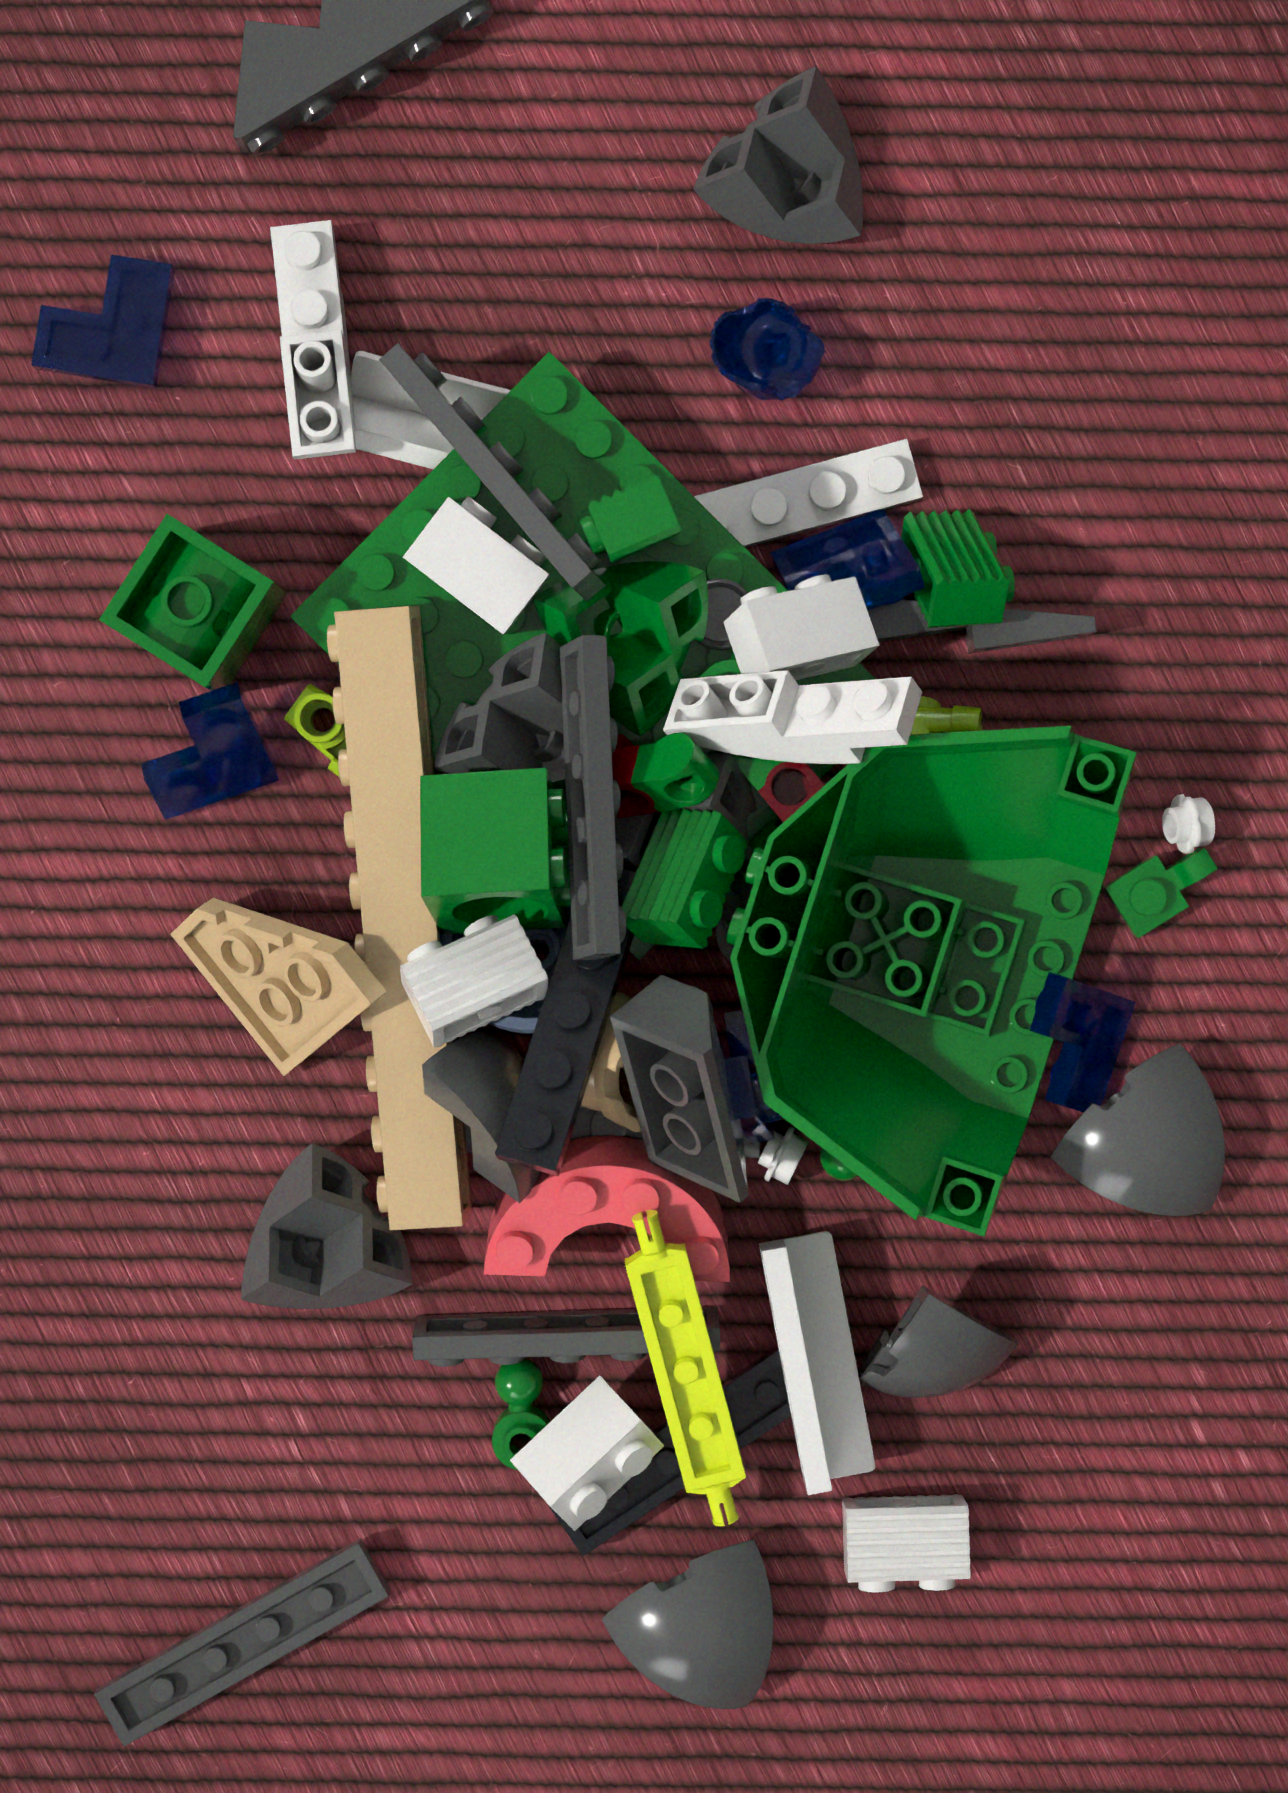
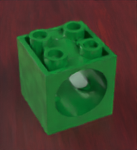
(193, 605)
(494, 848)

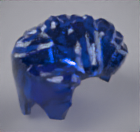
(766, 350)

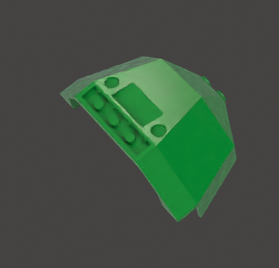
(908, 947)

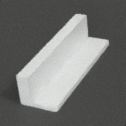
(394, 425)
(817, 1359)

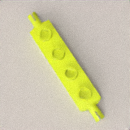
(685, 1367)

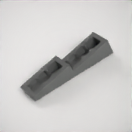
(1017, 628)

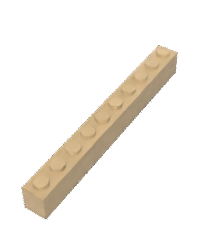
(384, 756)

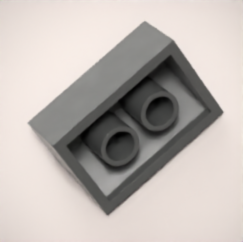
(681, 1085)

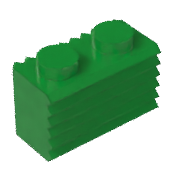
(630, 520)
(958, 569)
(684, 878)

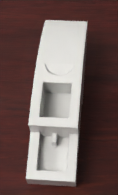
(313, 340)
(789, 722)

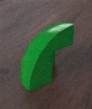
(648, 621)

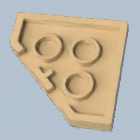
(278, 978)

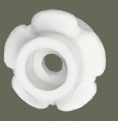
(1189, 823)
(782, 1155)

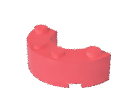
(605, 1183)

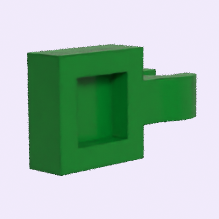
(1152, 893)

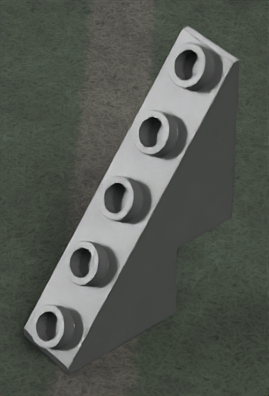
(302, 71)

